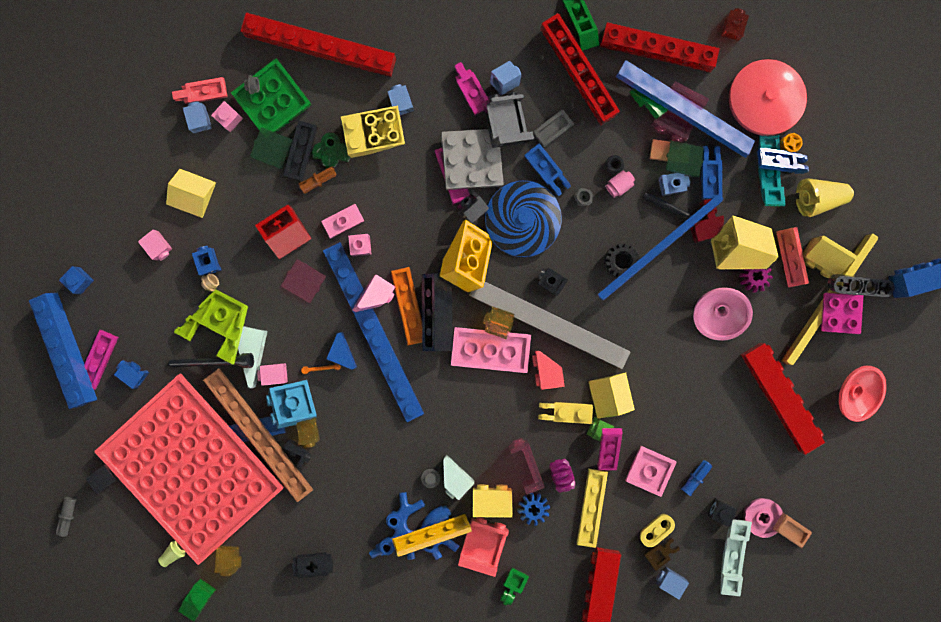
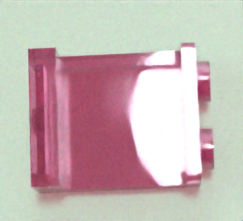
(673, 124)
(535, 483)

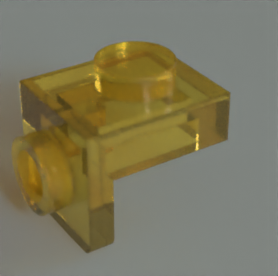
(308, 432)

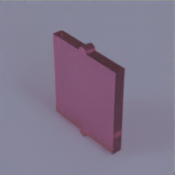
(303, 281)

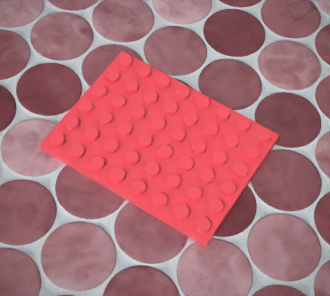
(189, 469)

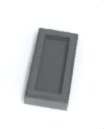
(553, 128)

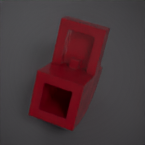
(709, 226)

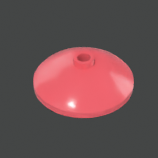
(862, 393)

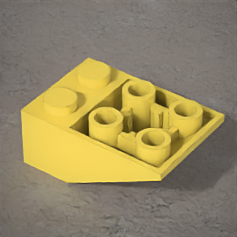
(372, 131)

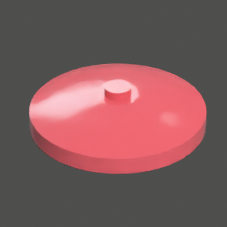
(767, 97)

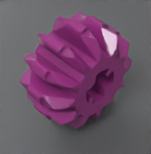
(753, 284)
(562, 475)

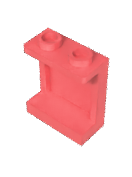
(483, 546)

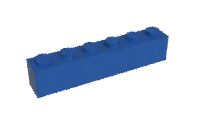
(63, 350)

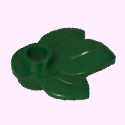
(330, 154)

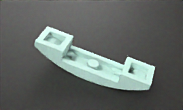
(733, 557)

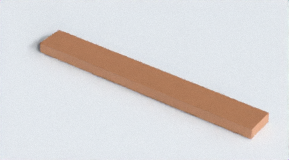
(258, 435)

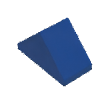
(341, 353)

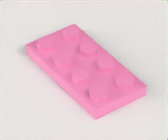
(486, 351)

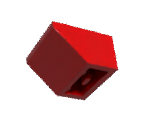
(283, 231)

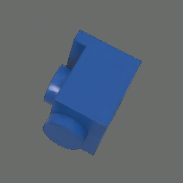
(199, 259)
(131, 374)

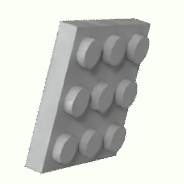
(470, 160)

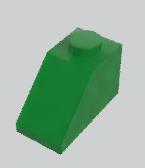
(196, 600)

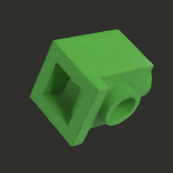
(596, 428)

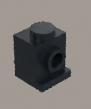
(472, 207)
(554, 288)

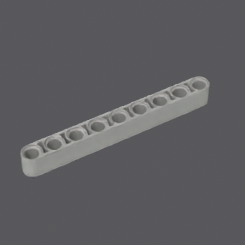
(552, 325)

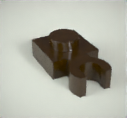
(659, 555)

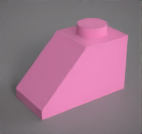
(375, 294)

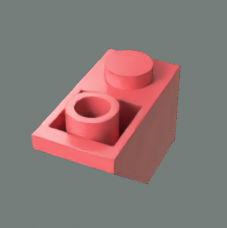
(549, 372)

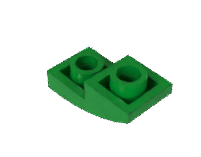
(654, 108)

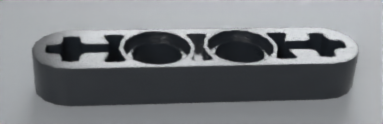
(861, 283)

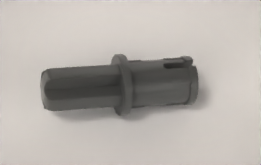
(65, 516)

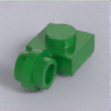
(515, 582)

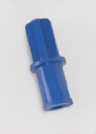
(697, 477)

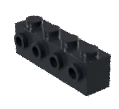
(436, 313)

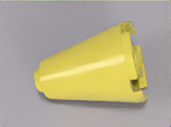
(821, 196)

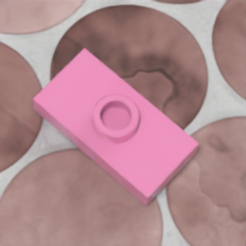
(342, 221)

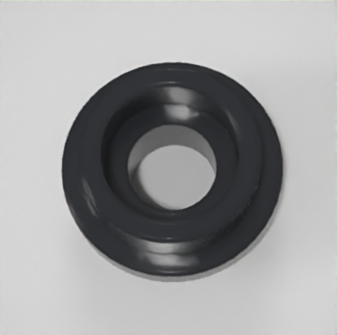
(614, 158)

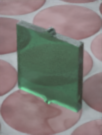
(271, 148)
(684, 158)

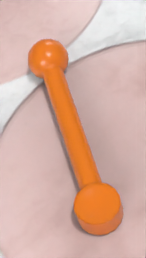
(305, 370)

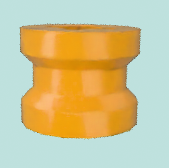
(795, 142)

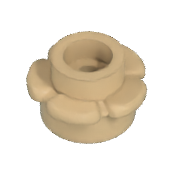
(209, 282)

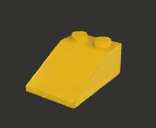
(467, 258)

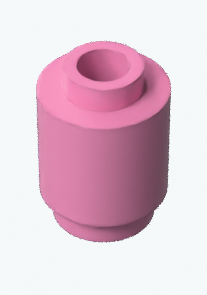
(620, 183)

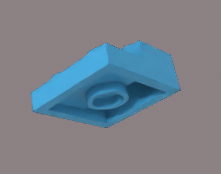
(290, 404)

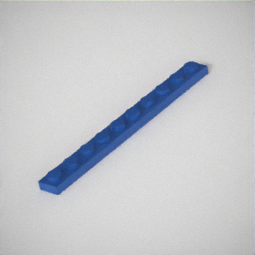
(374, 333)

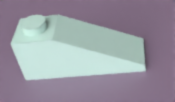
(253, 342)

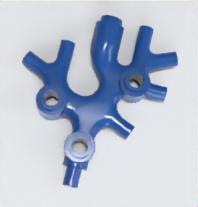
(436, 516)

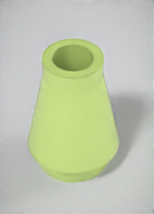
(171, 554)

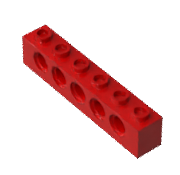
(659, 47)
(579, 69)

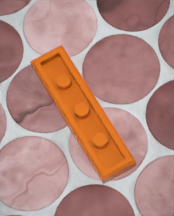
(408, 305)

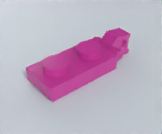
(470, 88)

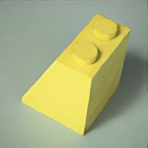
(744, 245)

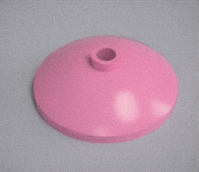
(723, 323)

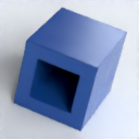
(76, 280)

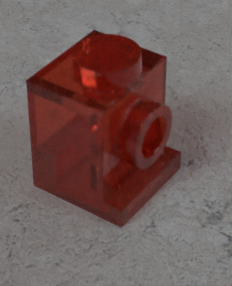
(733, 30)

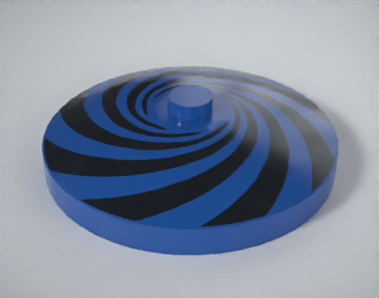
(523, 219)

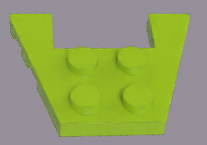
(221, 315)

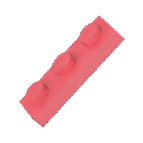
(792, 257)

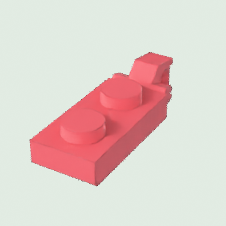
(202, 91)

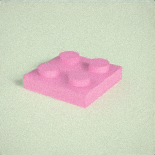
(650, 471)

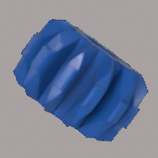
(528, 513)

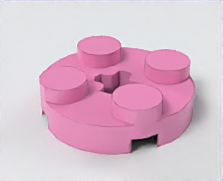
(767, 507)

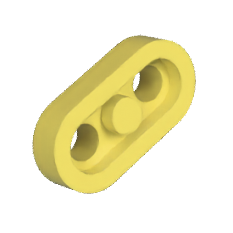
(658, 532)

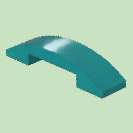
(770, 180)

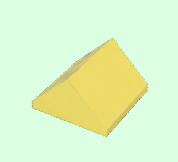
(189, 192)
(611, 396)

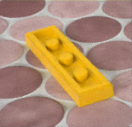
(431, 535)

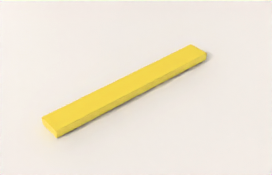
(816, 318)

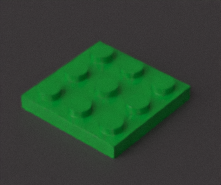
(276, 101)

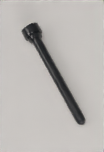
(245, 360)

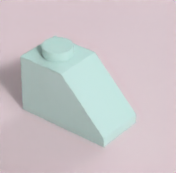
(455, 479)

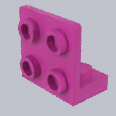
(842, 313)

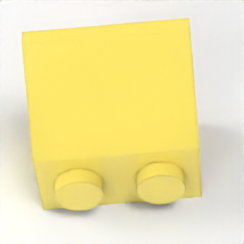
(827, 256)
(492, 501)

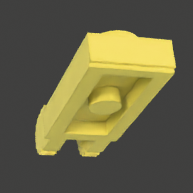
(568, 412)

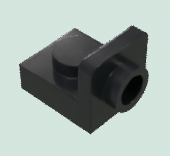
(296, 450)

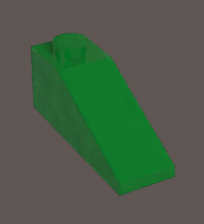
(582, 24)

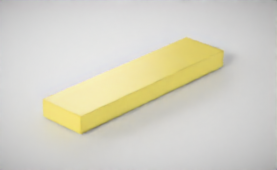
(592, 508)

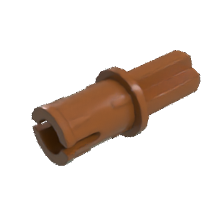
(317, 180)

